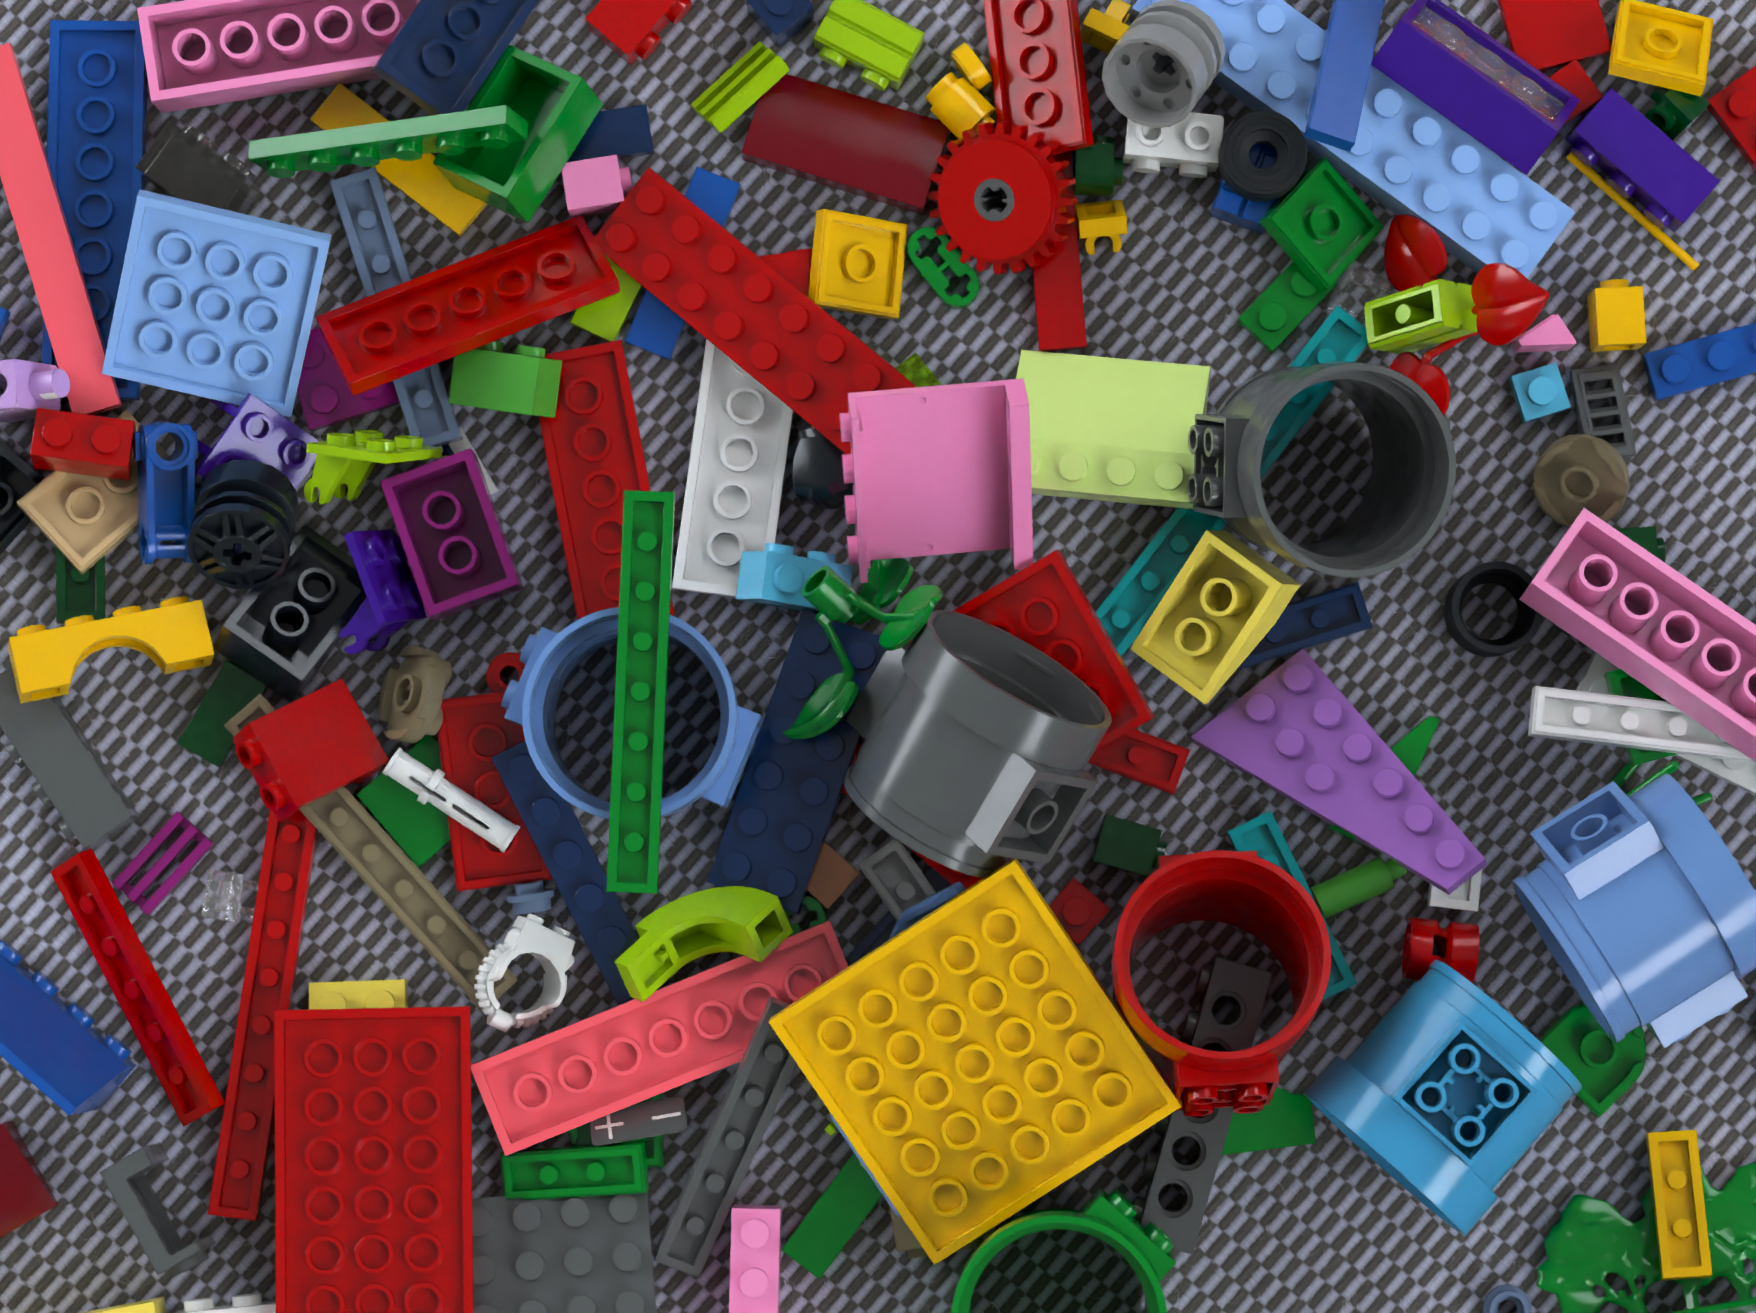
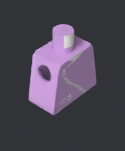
(30, 387)

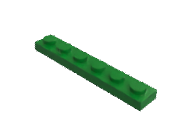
(386, 140)

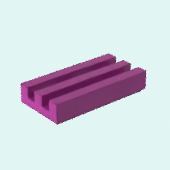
(135, 893)

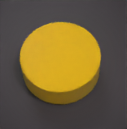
(970, 66)

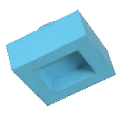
(1539, 393)

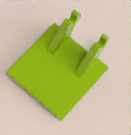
(351, 458)

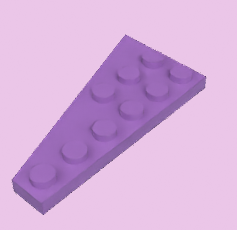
(1326, 758)

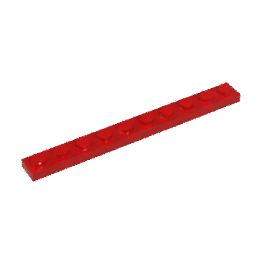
(266, 988)

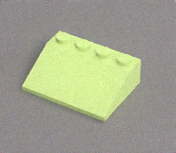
(1112, 426)

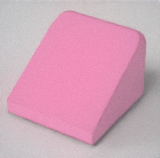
(1546, 336)

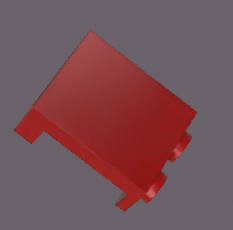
(309, 749)

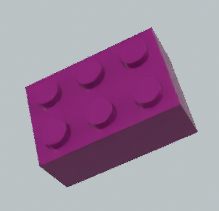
(452, 534)

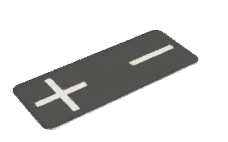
(640, 1121)

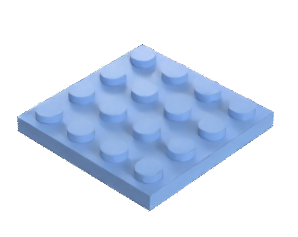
(215, 302)

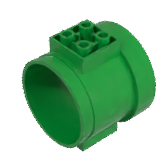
(1102, 1216)

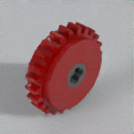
(1034, 198)

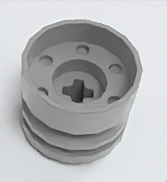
(1163, 63)

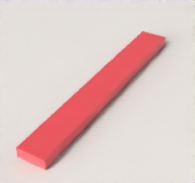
(50, 248)

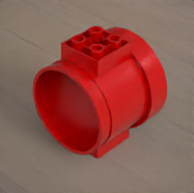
(1261, 901)

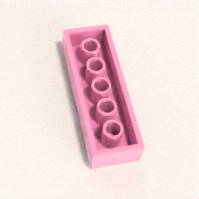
(261, 48)
(1652, 626)

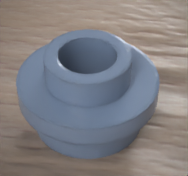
(530, 898)
(1507, 1292)

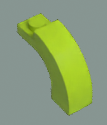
(698, 925)

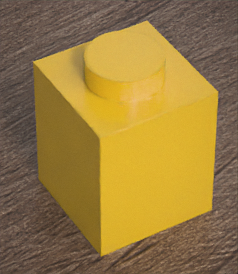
(1616, 317)

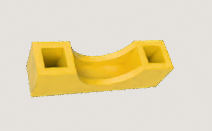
(171, 636)

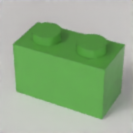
(506, 381)

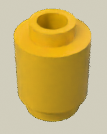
(959, 105)

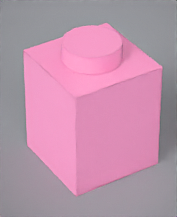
(595, 185)

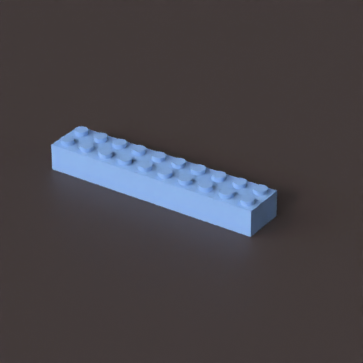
(1402, 148)

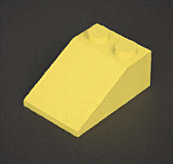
(1214, 614)

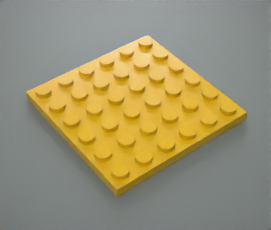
(975, 1061)

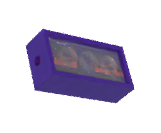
(1475, 82)

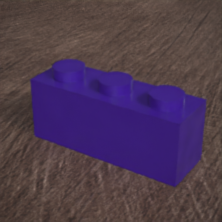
(1641, 161)

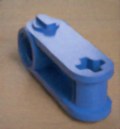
(165, 491)

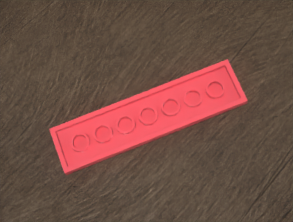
(646, 1044)

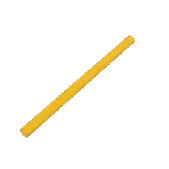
(1634, 212)

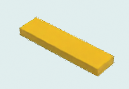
(417, 178)

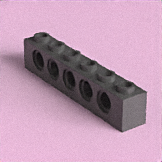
(1182, 1225)

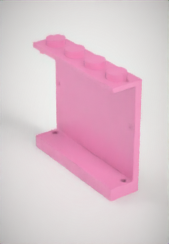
(938, 472)

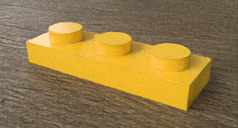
(1679, 1205)

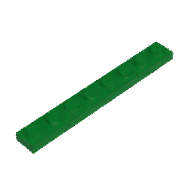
(640, 692)

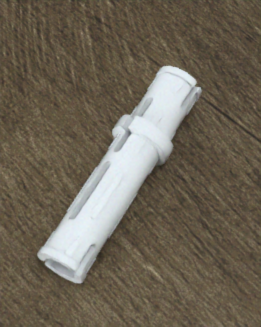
(450, 799)

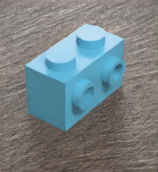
(778, 576)

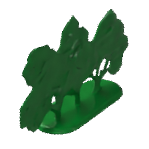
(1601, 1241)

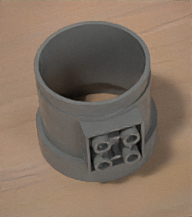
(1407, 484)
(974, 746)

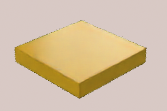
(1661, 46)
(857, 264)

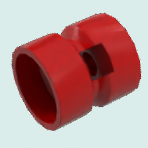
(1457, 944)

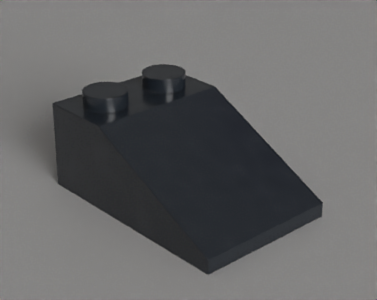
(295, 622)

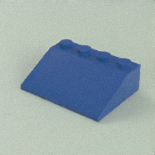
(56, 1041)

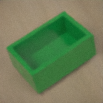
(558, 115)

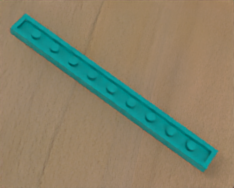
(1154, 571)

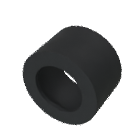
(1516, 582)

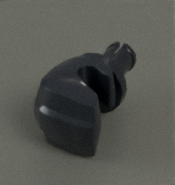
(818, 471)

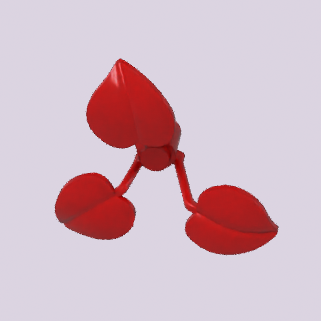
(1502, 298)

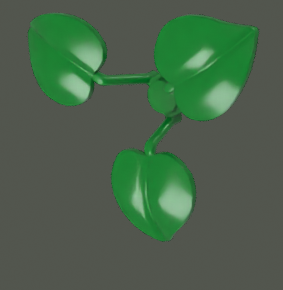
(840, 603)

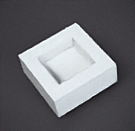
(1463, 898)

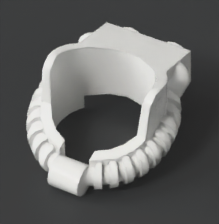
(546, 945)

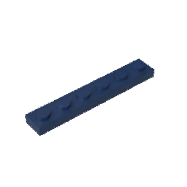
(570, 863)

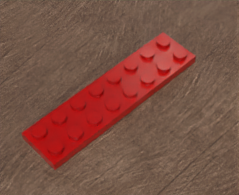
(742, 305)

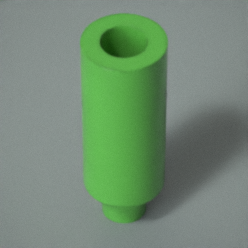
(1356, 885)

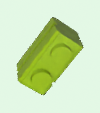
(868, 41)
(1420, 317)

